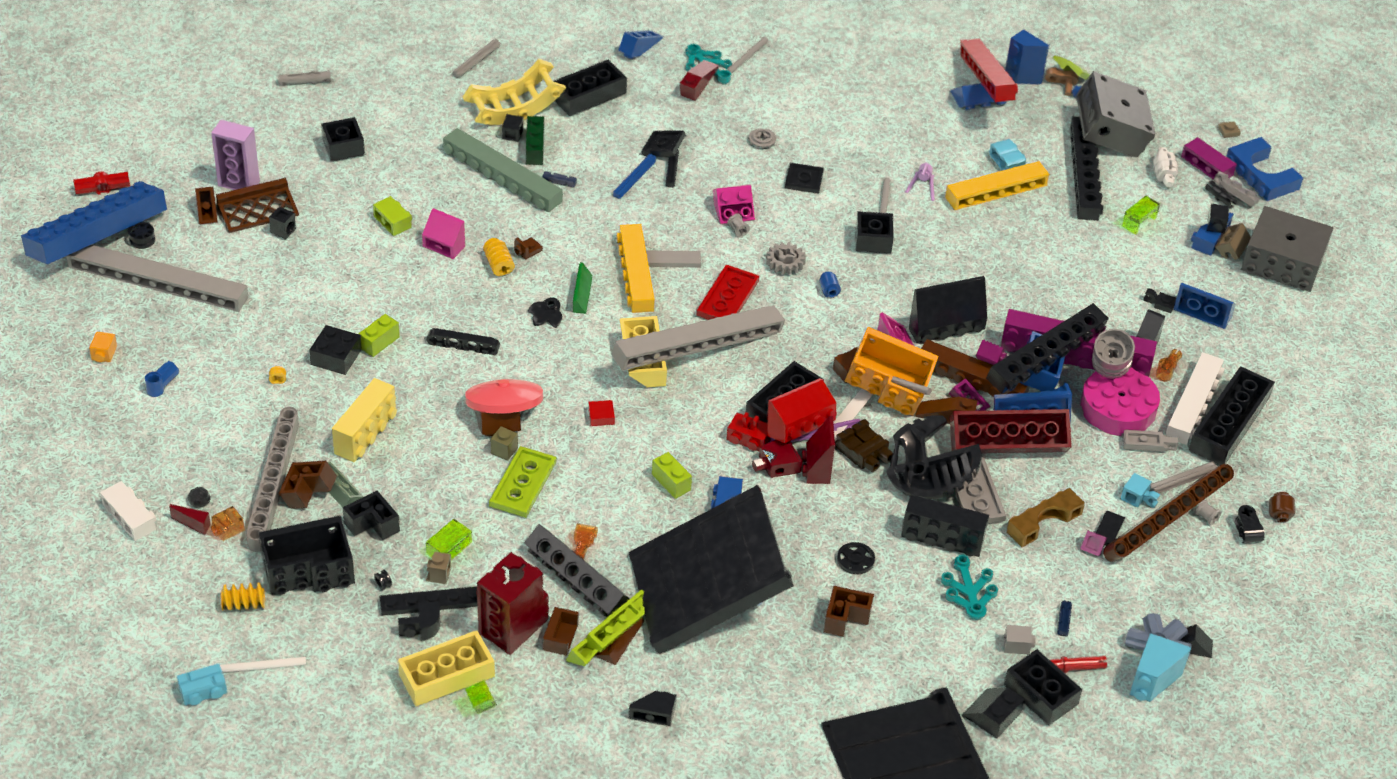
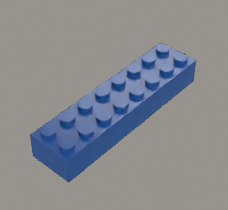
(93, 222)

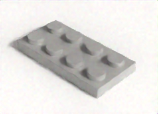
(981, 495)

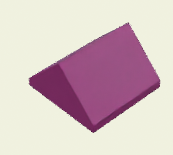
(893, 328)

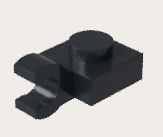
(1162, 301)

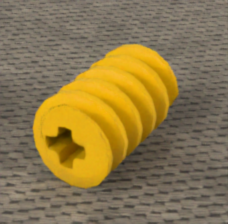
(498, 257)
(242, 596)

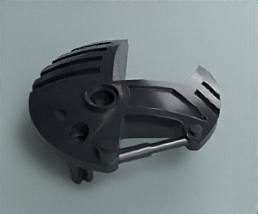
(937, 472)

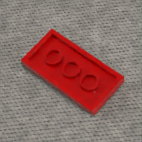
(728, 293)

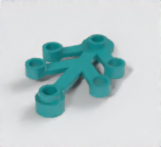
(694, 52)
(969, 589)

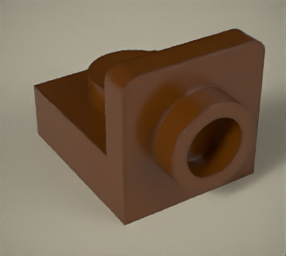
(527, 248)

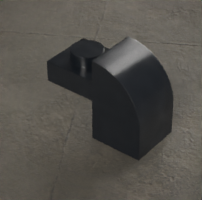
(425, 624)

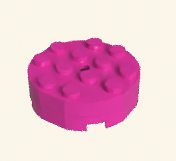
(1120, 402)

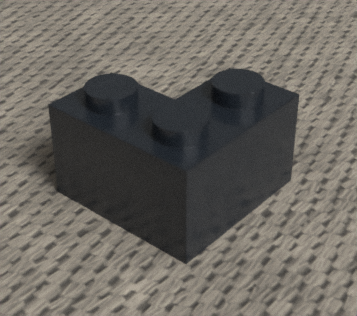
(371, 512)

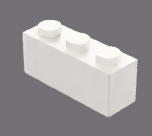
(128, 510)

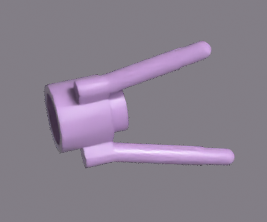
(924, 174)

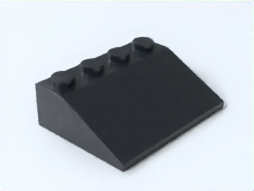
(949, 309)

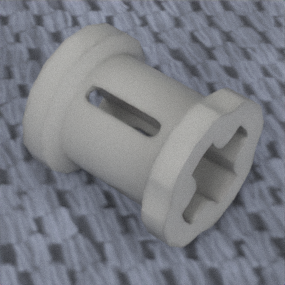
(738, 225)
(1208, 512)

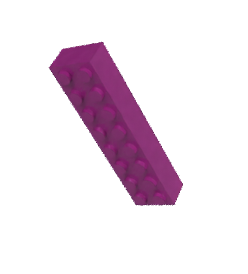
(1021, 324)

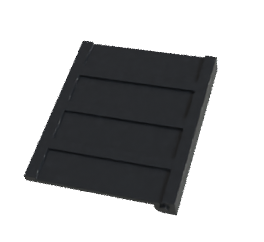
(709, 570)
(905, 742)

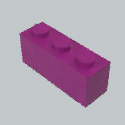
(1207, 158)

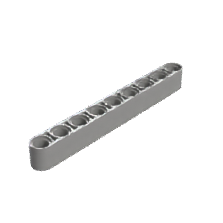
(273, 476)

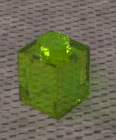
(480, 697)

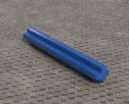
(634, 176)

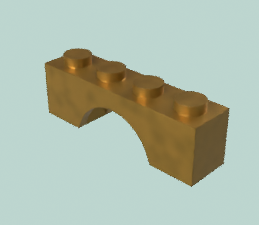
(1063, 505)

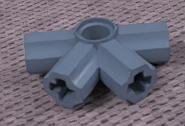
(1152, 624)

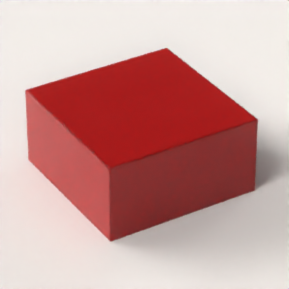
(601, 413)

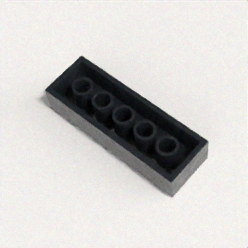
(1231, 416)

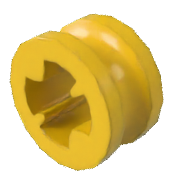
(277, 375)

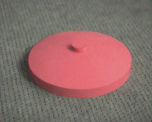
(504, 396)

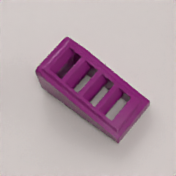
(971, 391)

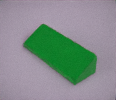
(582, 289)

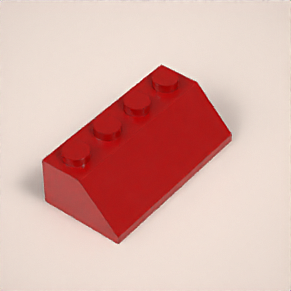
(800, 411)

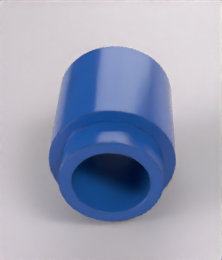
(829, 284)

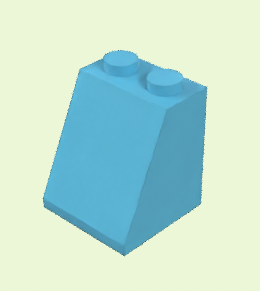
(1159, 667)

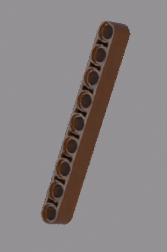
(1168, 513)

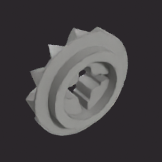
(768, 135)

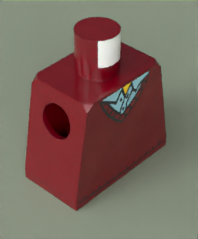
(778, 459)

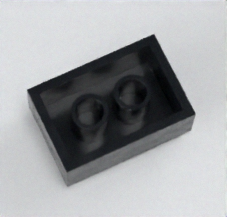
(1043, 687)

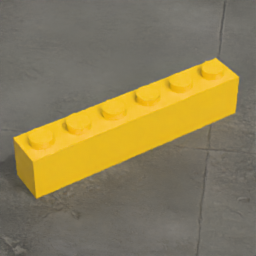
(996, 185)
(636, 268)

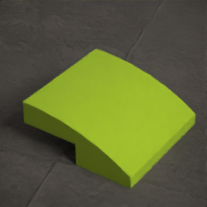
(1070, 66)

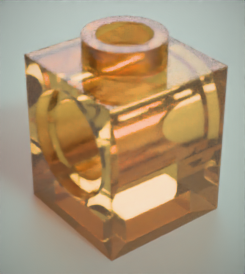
(227, 523)

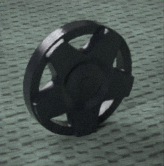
(856, 558)

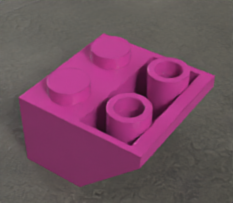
(734, 201)
(444, 234)

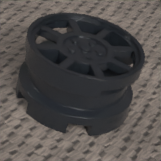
(143, 236)

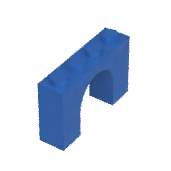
(1266, 184)

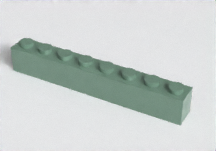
(502, 170)

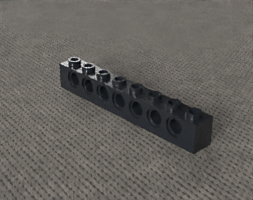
(1085, 174)
(1047, 348)

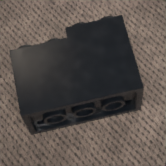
(307, 556)

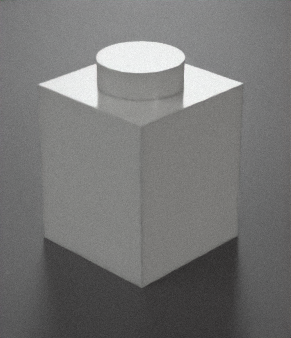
(1018, 639)

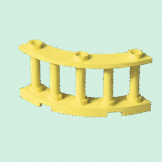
(511, 90)

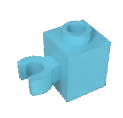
(1137, 491)

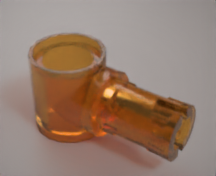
(1167, 366)
(583, 538)

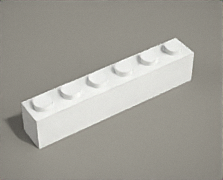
(1195, 397)

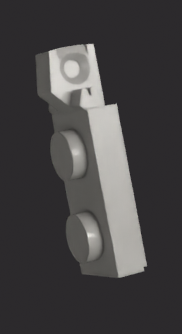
(1236, 189)
(1149, 441)

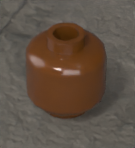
(1282, 506)

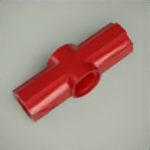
(101, 182)

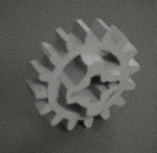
(785, 258)

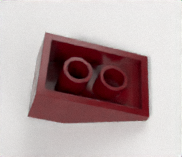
(819, 454)

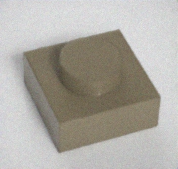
(1229, 129)

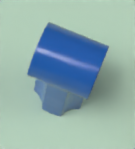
(158, 379)

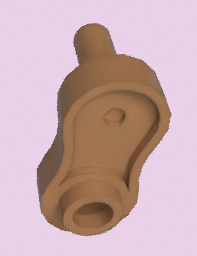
(1064, 77)

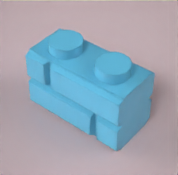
(202, 684)

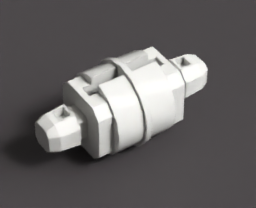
(1165, 167)

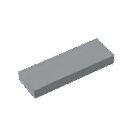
(685, 259)

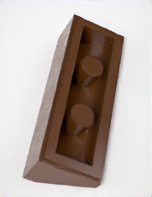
(617, 648)

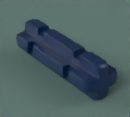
(560, 179)
(1064, 618)

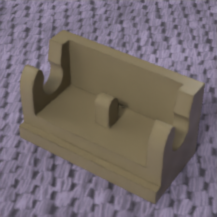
(1233, 241)

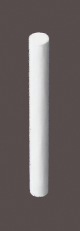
(266, 664)

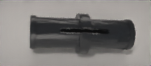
(1221, 194)

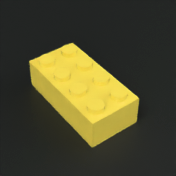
(364, 420)
(446, 668)

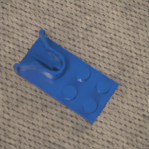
(1045, 400)

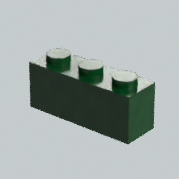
(535, 140)

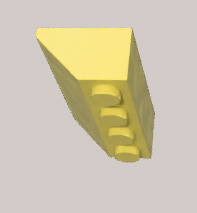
(652, 374)

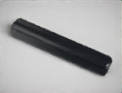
(672, 170)

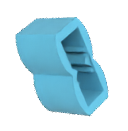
(1006, 154)

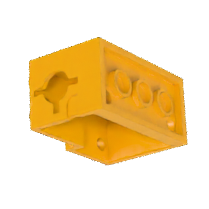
(887, 357)

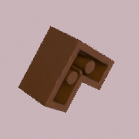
(305, 479)
(847, 606)

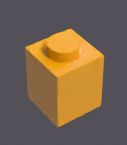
(103, 347)

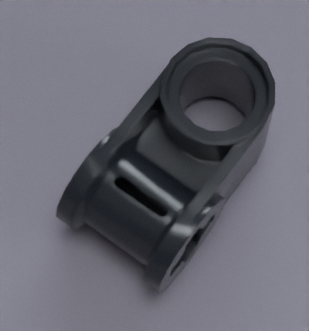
(1249, 525)

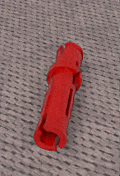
(1081, 663)

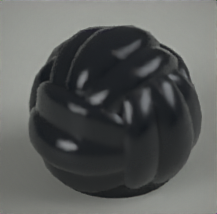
(199, 497)

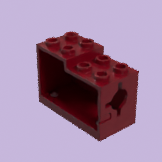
(511, 610)

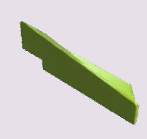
(608, 630)

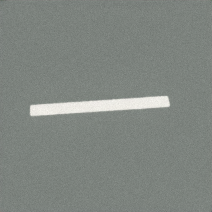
(852, 409)

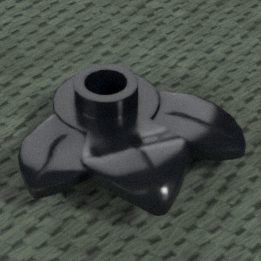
(544, 313)

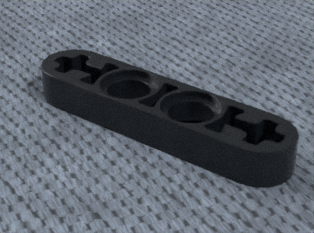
(463, 339)

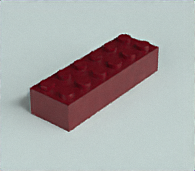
(1012, 430)

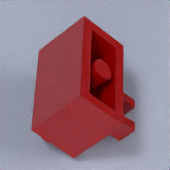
(747, 431)

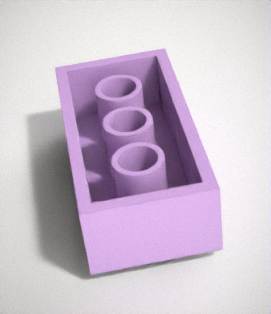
(235, 155)

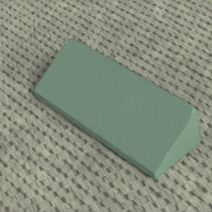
(342, 489)

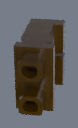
(863, 446)

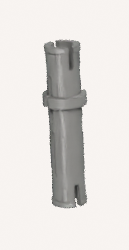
(300, 78)

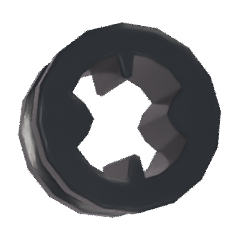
(383, 579)

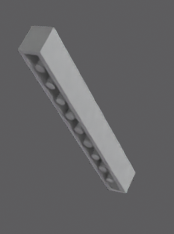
(160, 277)
(697, 337)

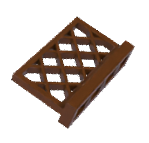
(253, 195)

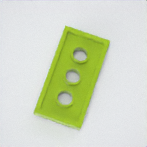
(528, 491)

